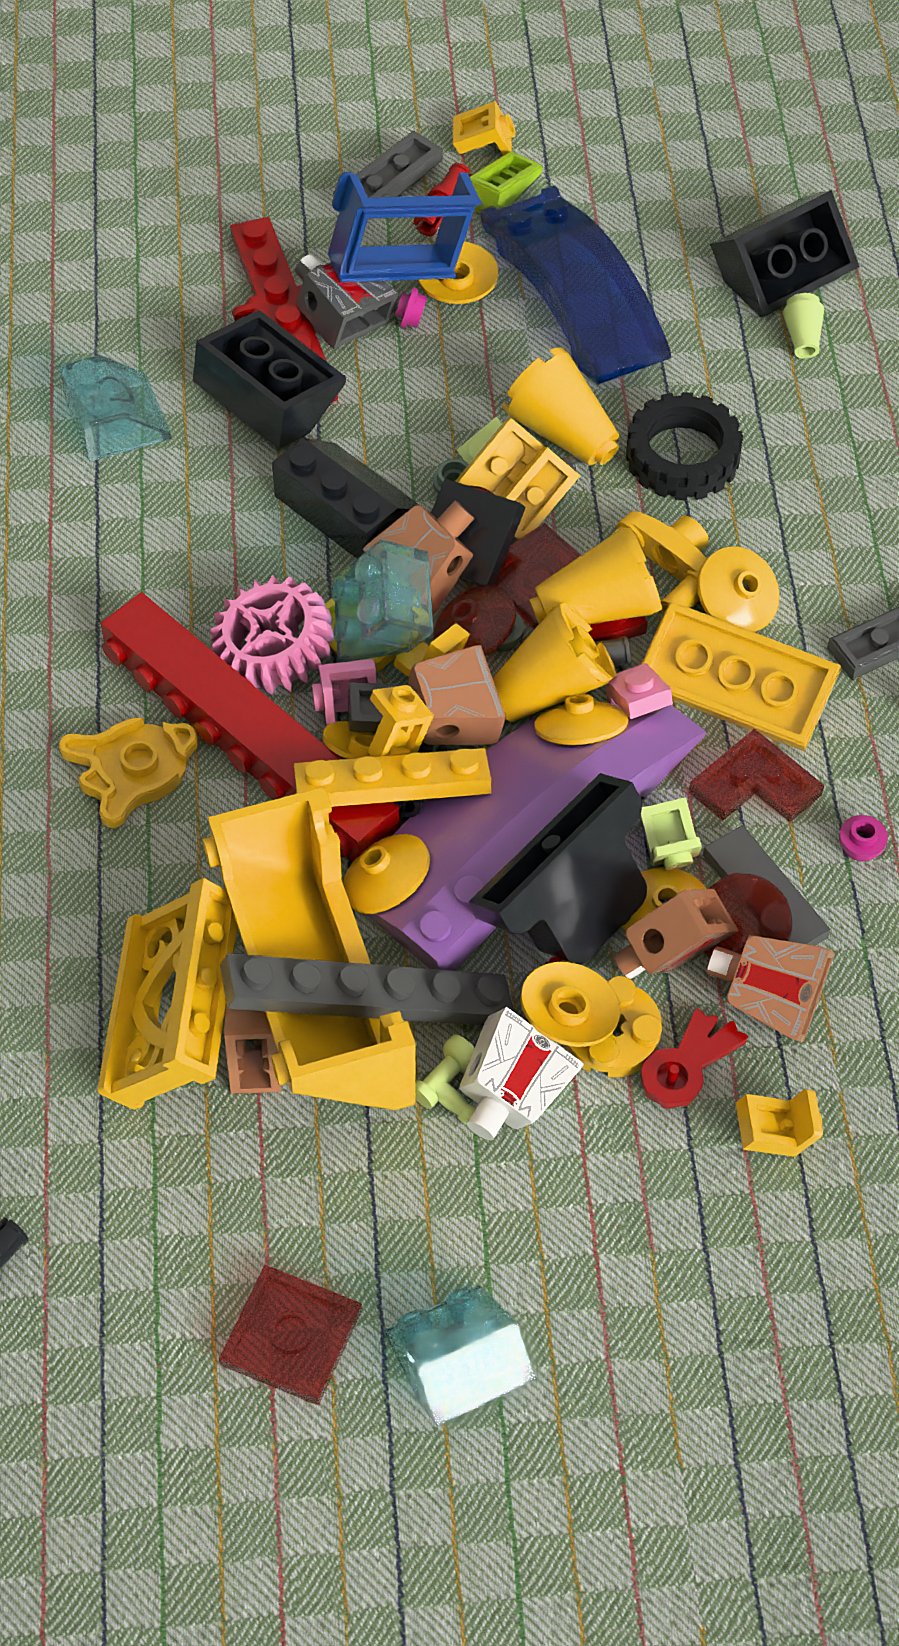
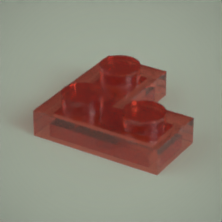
(760, 769)

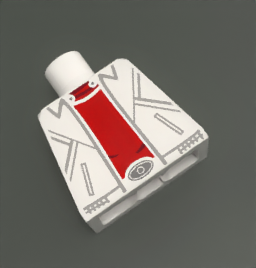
(514, 1074)

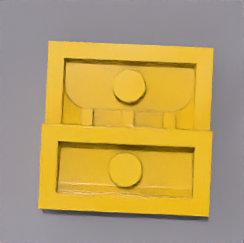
(522, 471)

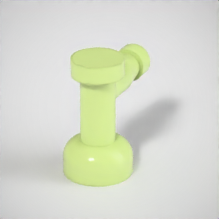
(436, 1085)

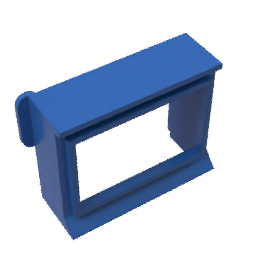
(398, 261)

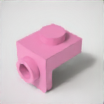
(332, 691)
(638, 691)

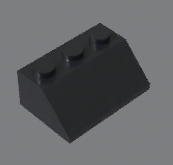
(786, 253)
(266, 377)
(337, 493)

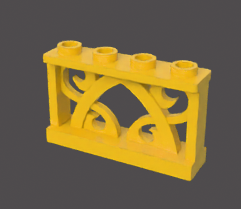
(139, 1053)

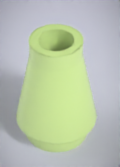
(804, 322)

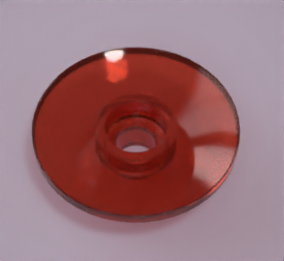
(484, 613)

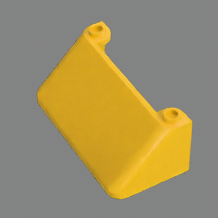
(291, 903)

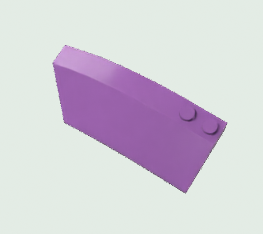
(481, 833)

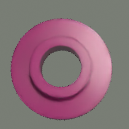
(411, 308)
(863, 848)

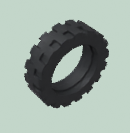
(689, 413)

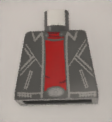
(342, 308)

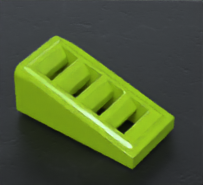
(499, 185)

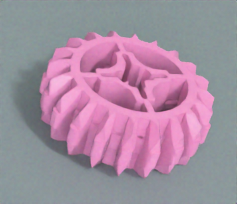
(272, 618)

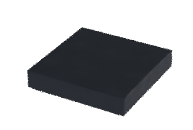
(488, 534)

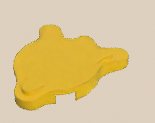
(130, 764)

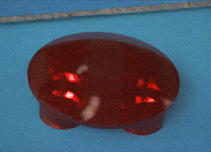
(755, 908)

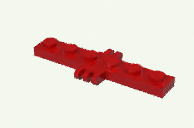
(271, 281)

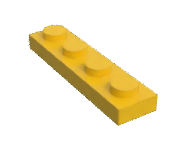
(397, 777)

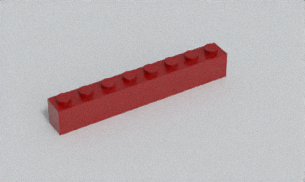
(231, 713)

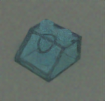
(111, 406)

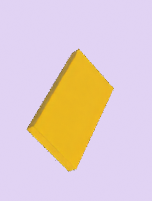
(741, 675)

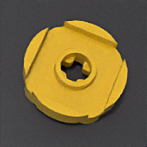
(638, 1039)

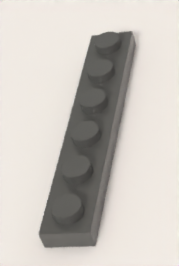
(361, 989)

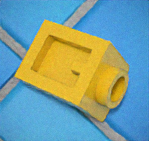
(481, 127)
(403, 721)

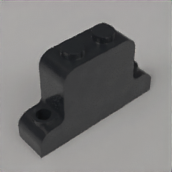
(573, 877)

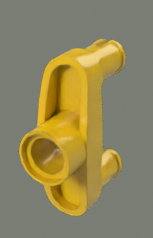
(674, 549)

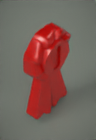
(675, 1074)

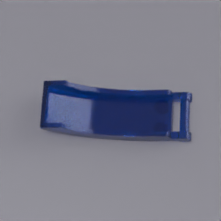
(581, 282)

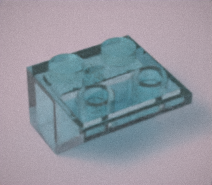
(382, 602)
(460, 1353)

